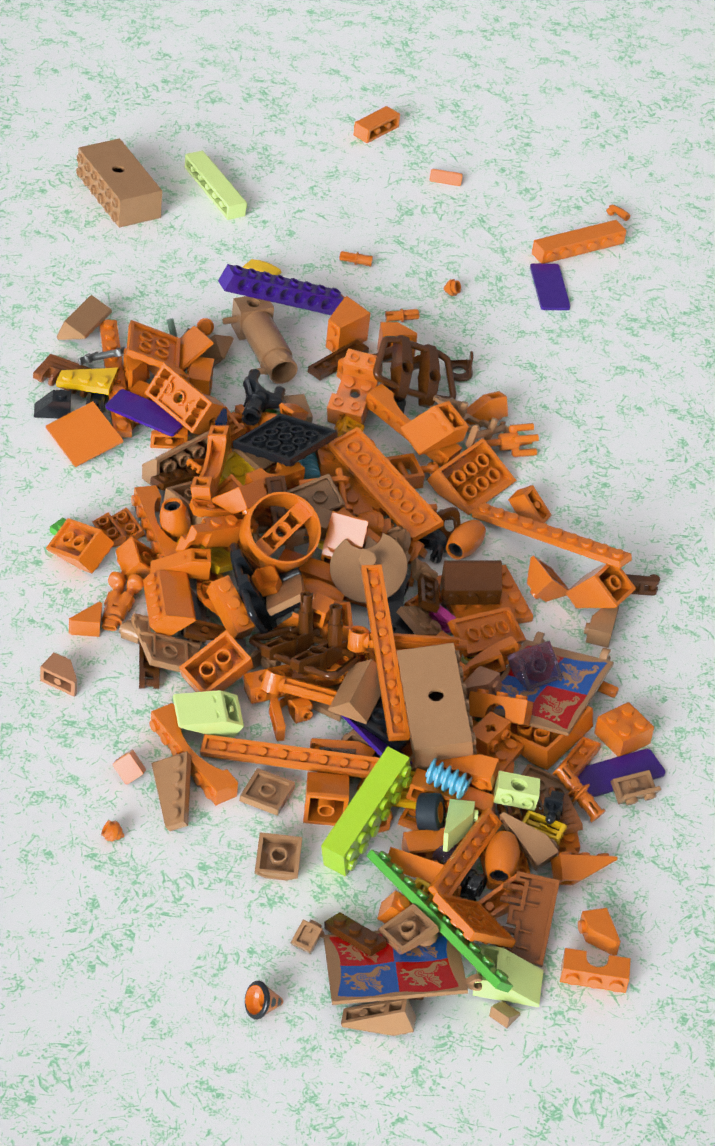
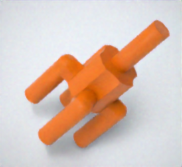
(512, 440)

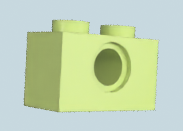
(516, 790)

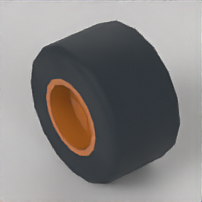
(430, 811)

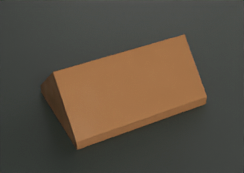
(84, 319)
(358, 692)

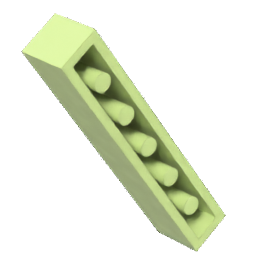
(215, 185)

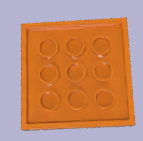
(510, 597)

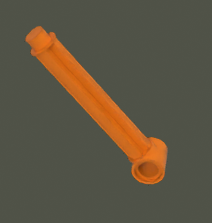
(361, 639)
(276, 681)

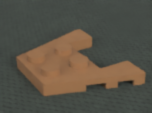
(163, 650)

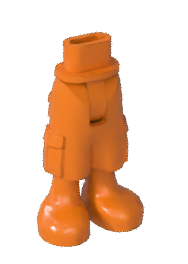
(119, 602)

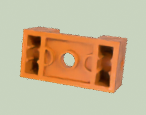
(356, 378)
(195, 410)

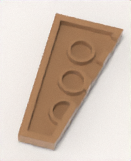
(173, 789)

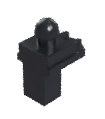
(553, 807)

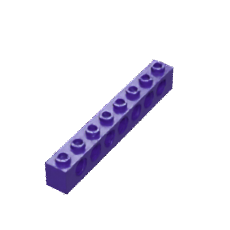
(280, 289)

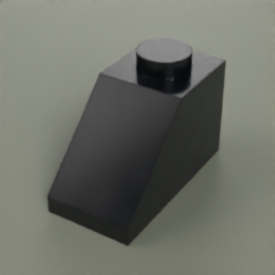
(53, 405)

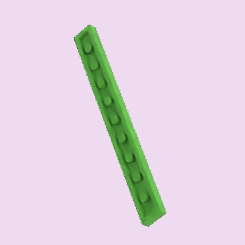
(418, 897)

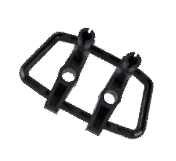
(251, 596)

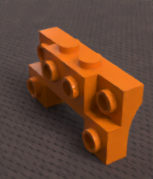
(214, 533)

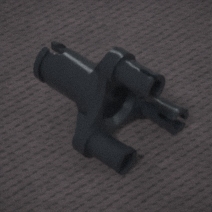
(258, 398)

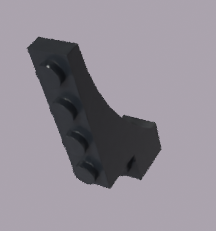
(394, 604)

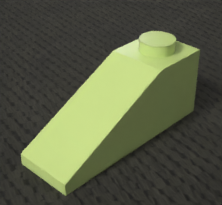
(459, 821)

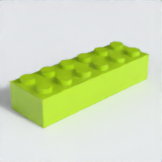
(366, 812)

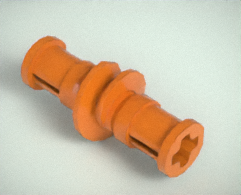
(579, 792)

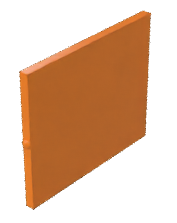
(192, 345)
(84, 434)

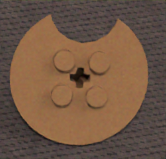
(348, 561)

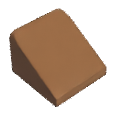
(504, 1013)

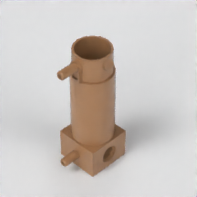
(254, 322)

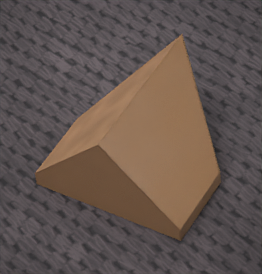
(219, 348)

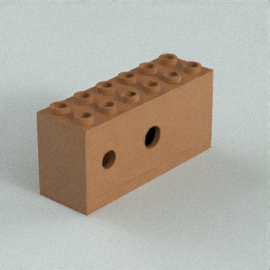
(119, 182)
(436, 704)

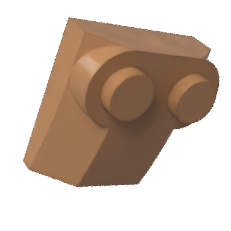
(278, 856)
(409, 930)

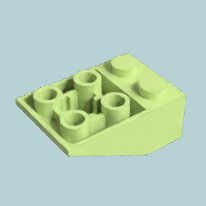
(209, 713)
(522, 975)

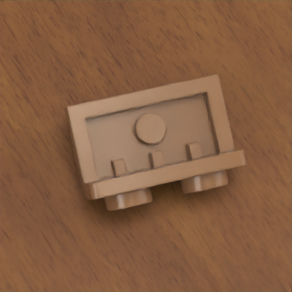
(634, 787)

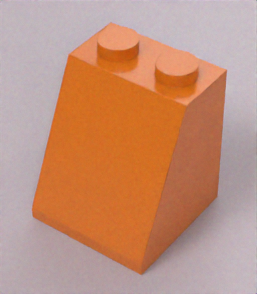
(347, 324)
(601, 588)
(325, 798)

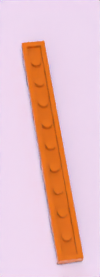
(110, 341)
(552, 535)
(385, 653)
(287, 756)

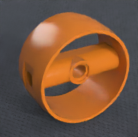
(299, 513)

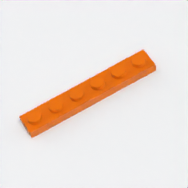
(466, 854)

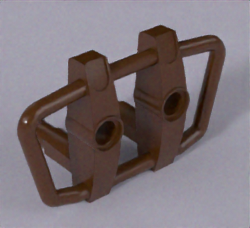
(404, 364)
(294, 643)

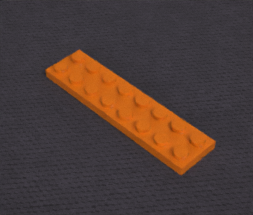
(385, 484)

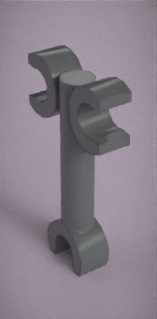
(88, 358)

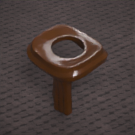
(466, 365)
(449, 514)

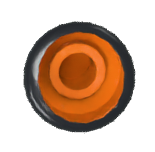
(260, 1000)

